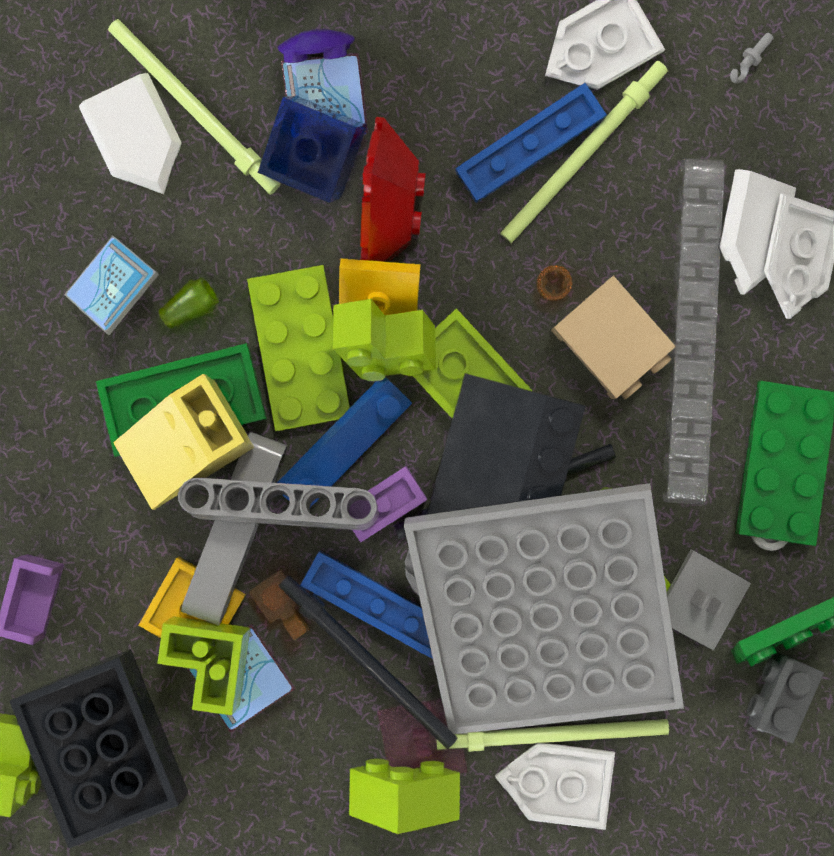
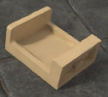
(615, 339)

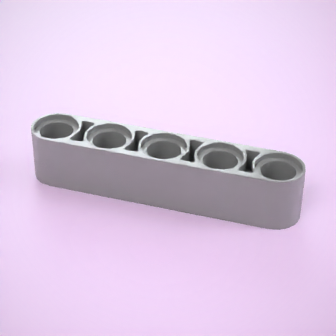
(261, 495)
(229, 540)

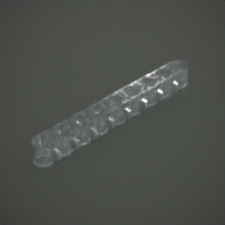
(695, 331)

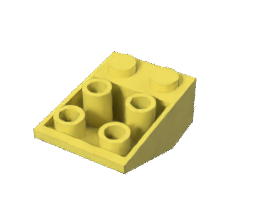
(181, 440)

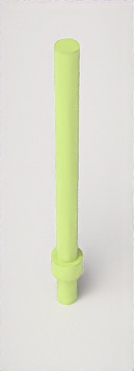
(633, 97)
(245, 158)
(478, 740)

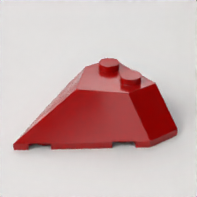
(390, 194)

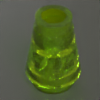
(190, 302)

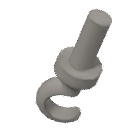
(751, 56)

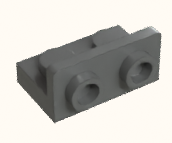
(784, 697)

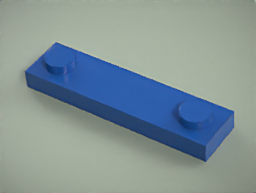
(530, 142)
(349, 437)
(368, 601)

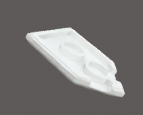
(602, 43)
(134, 132)
(750, 225)
(800, 253)
(561, 784)

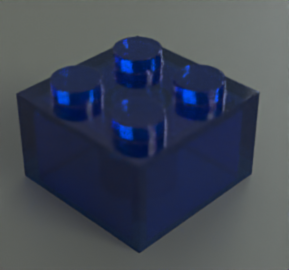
(312, 148)

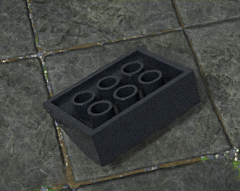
(504, 446)
(100, 749)

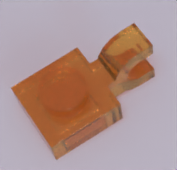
(277, 604)

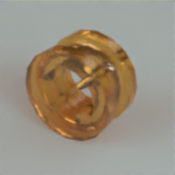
(565, 285)

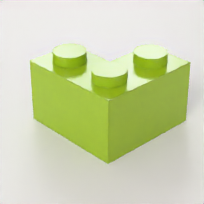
(383, 344)
(215, 652)
(17, 769)
(404, 796)

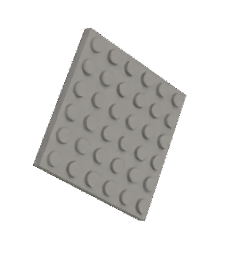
(546, 610)

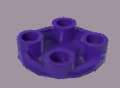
(330, 42)

